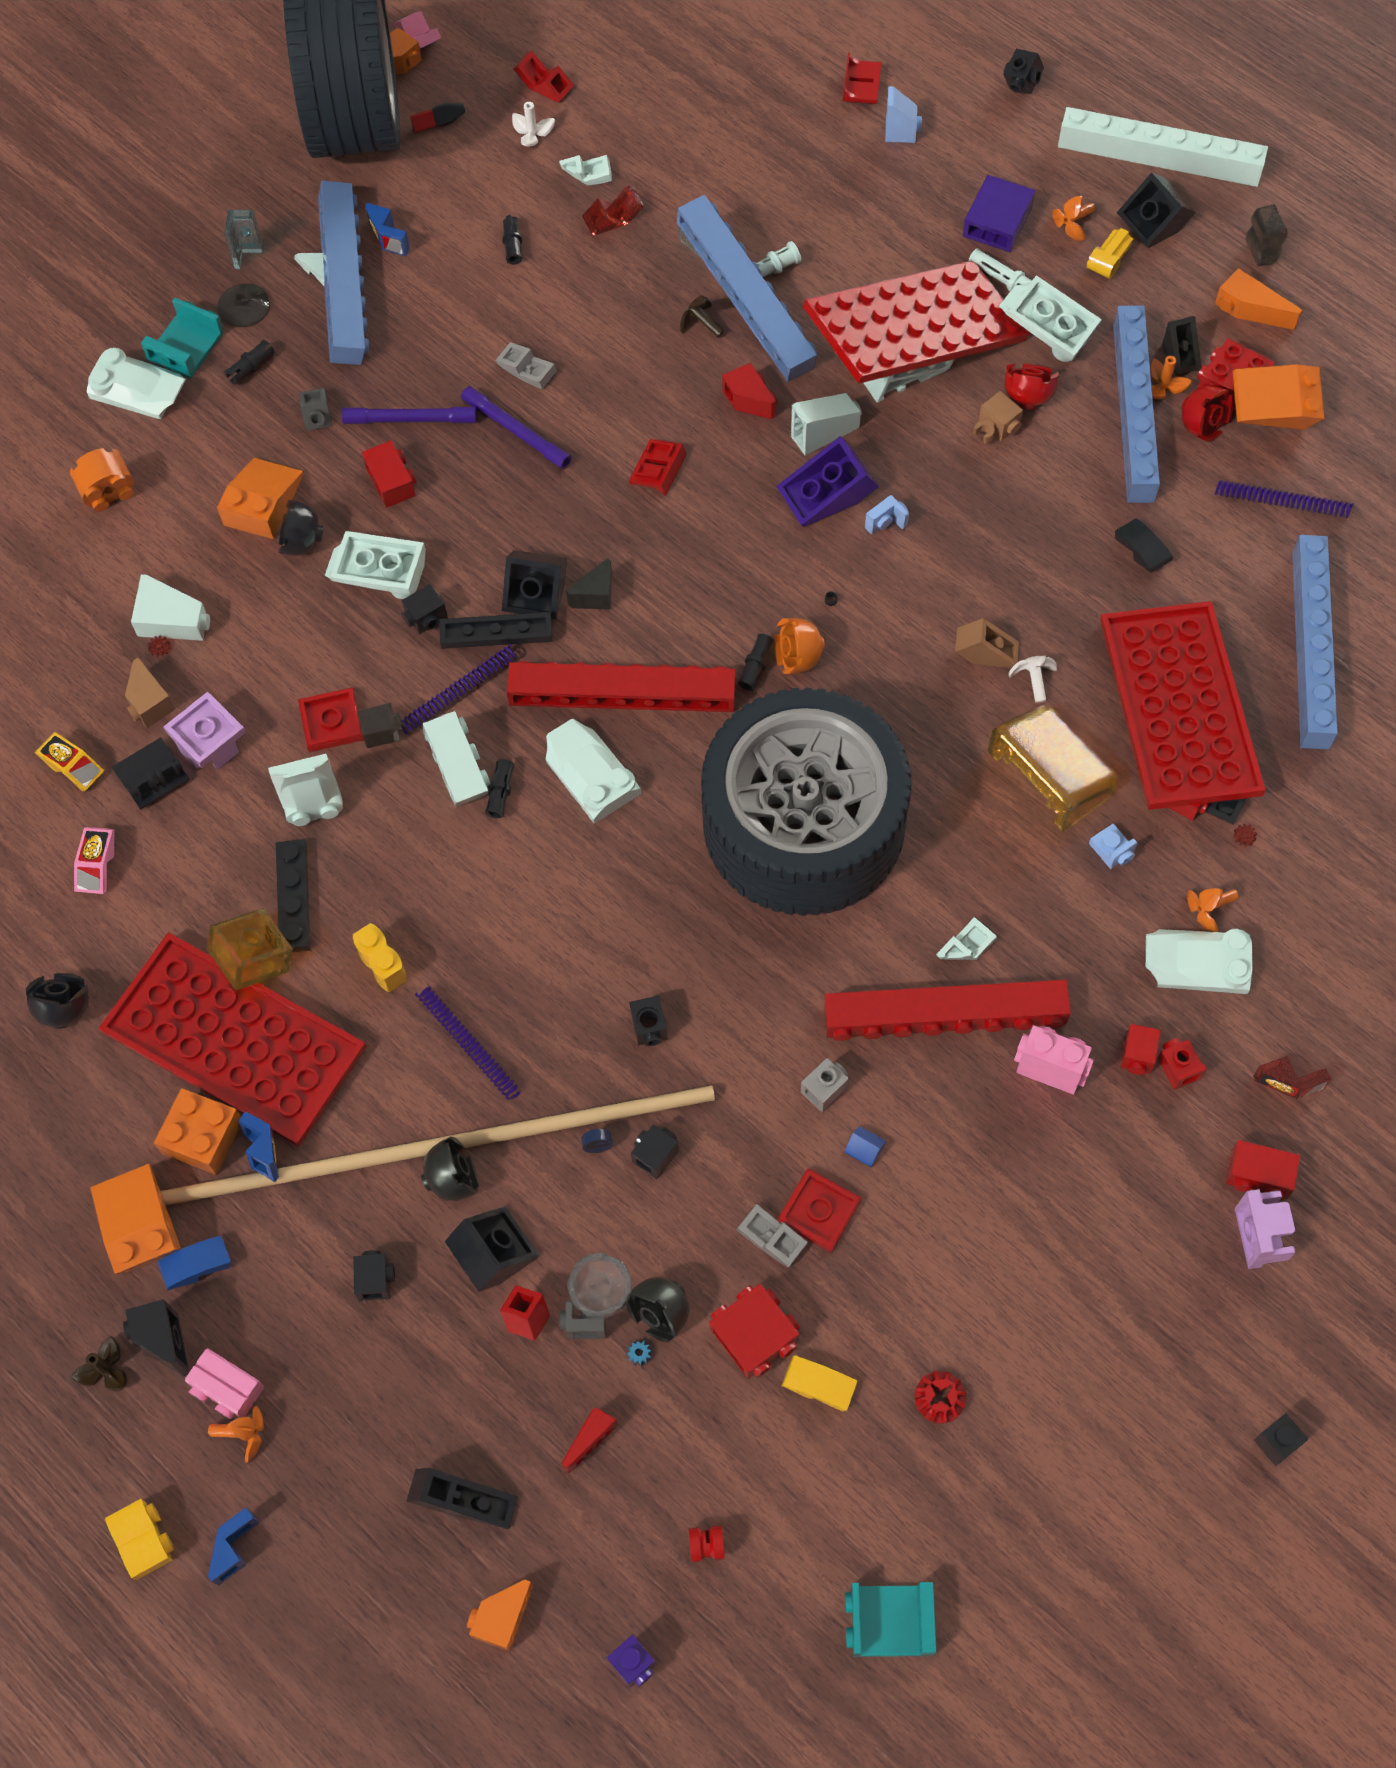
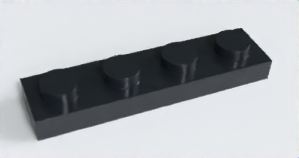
(496, 630)
(293, 893)

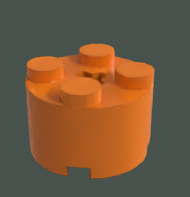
(102, 478)

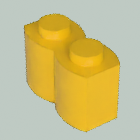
(380, 957)
(139, 1538)

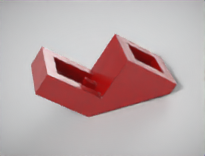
(549, 83)

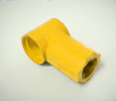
(1107, 258)

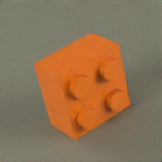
(198, 1131)

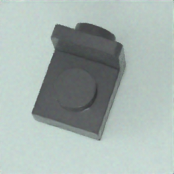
(315, 409)
(581, 1328)

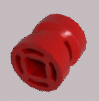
(706, 1543)

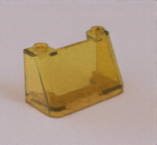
(1055, 763)

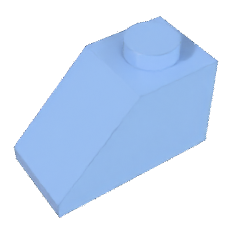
(901, 118)

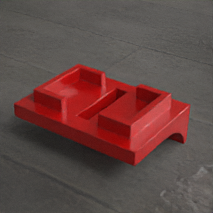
(866, 73)
(654, 475)

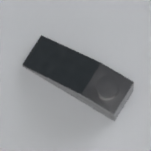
(461, 1498)

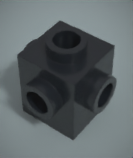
(1023, 71)

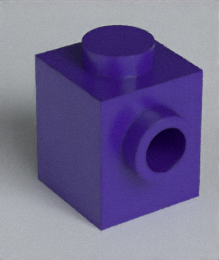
(632, 1662)

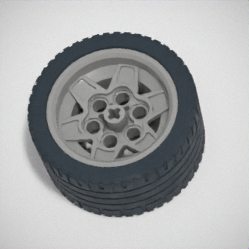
(343, 76)
(791, 739)

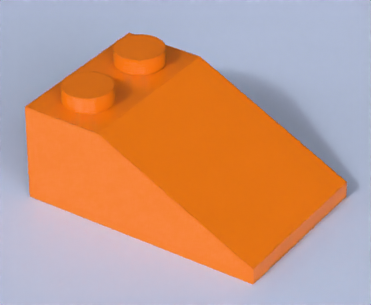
(1279, 396)
(259, 497)
(134, 1220)

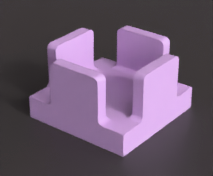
(206, 732)
(1262, 1225)

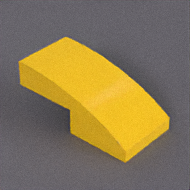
(819, 1383)

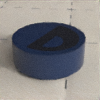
(597, 1141)

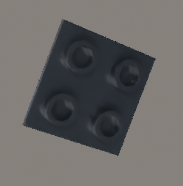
(150, 773)

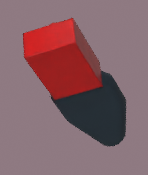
(439, 116)

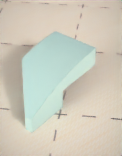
(588, 172)
(312, 264)
(968, 943)

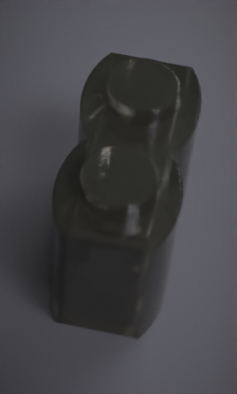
(1266, 235)

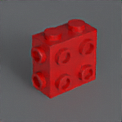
(1225, 361)
(755, 1330)

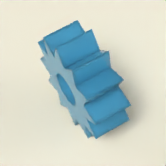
(639, 1359)

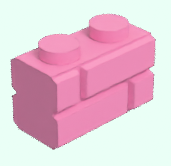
(224, 1384)

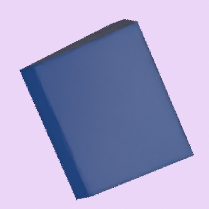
(864, 1146)

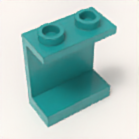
(185, 340)
(891, 1620)

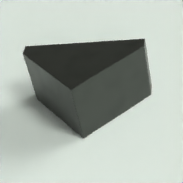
(1183, 344)
(593, 589)

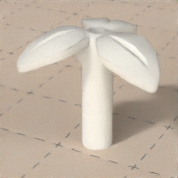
(528, 126)
(1034, 666)

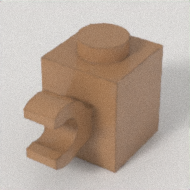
(998, 417)

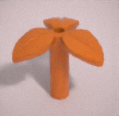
(1072, 212)
(1162, 375)
(1208, 901)
(244, 1429)

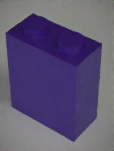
(998, 213)

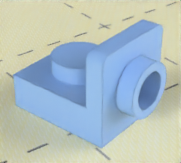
(883, 514)
(1113, 847)

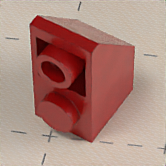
(748, 393)

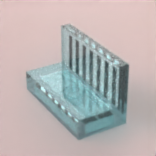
(242, 234)

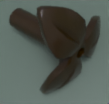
(696, 309)
(100, 1365)

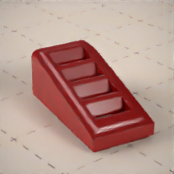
(593, 1432)

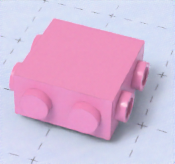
(1054, 1059)

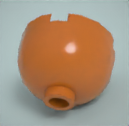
(798, 645)

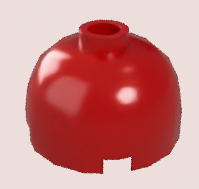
(1030, 384)
(1206, 411)

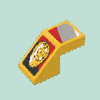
(70, 760)

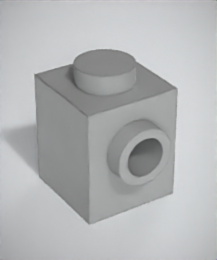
(825, 1084)

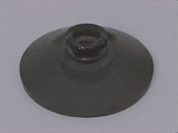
(243, 305)

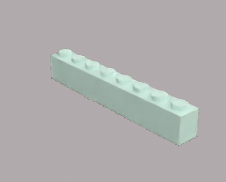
(1162, 146)

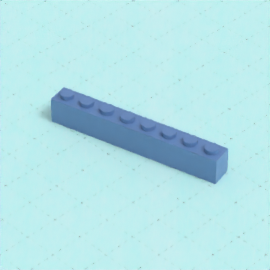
(341, 273)
(746, 288)
(1136, 405)
(1314, 642)

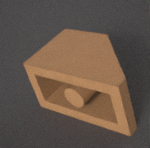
(986, 644)
(146, 696)

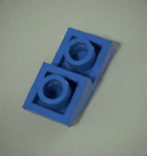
(194, 1261)

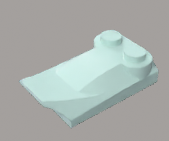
(1051, 317)
(133, 384)
(378, 563)
(589, 770)
(307, 790)
(1200, 960)

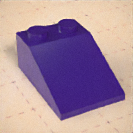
(827, 483)

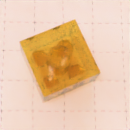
(249, 948)

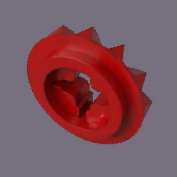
(940, 1412)

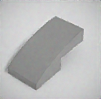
(523, 365)
(771, 1236)

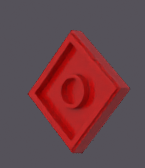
(330, 719)
(819, 1210)

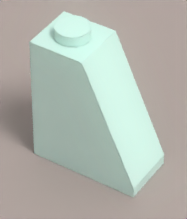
(823, 421)
(167, 612)

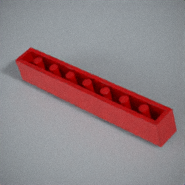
(621, 686)
(946, 1009)

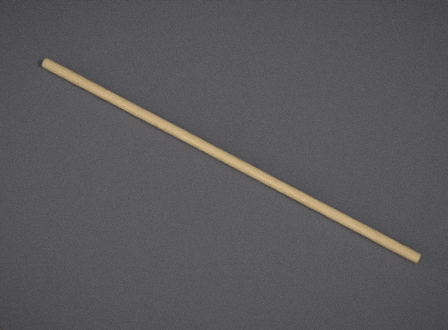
(421, 1148)

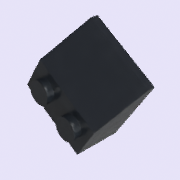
(1155, 211)
(533, 583)
(491, 1248)
(158, 1334)

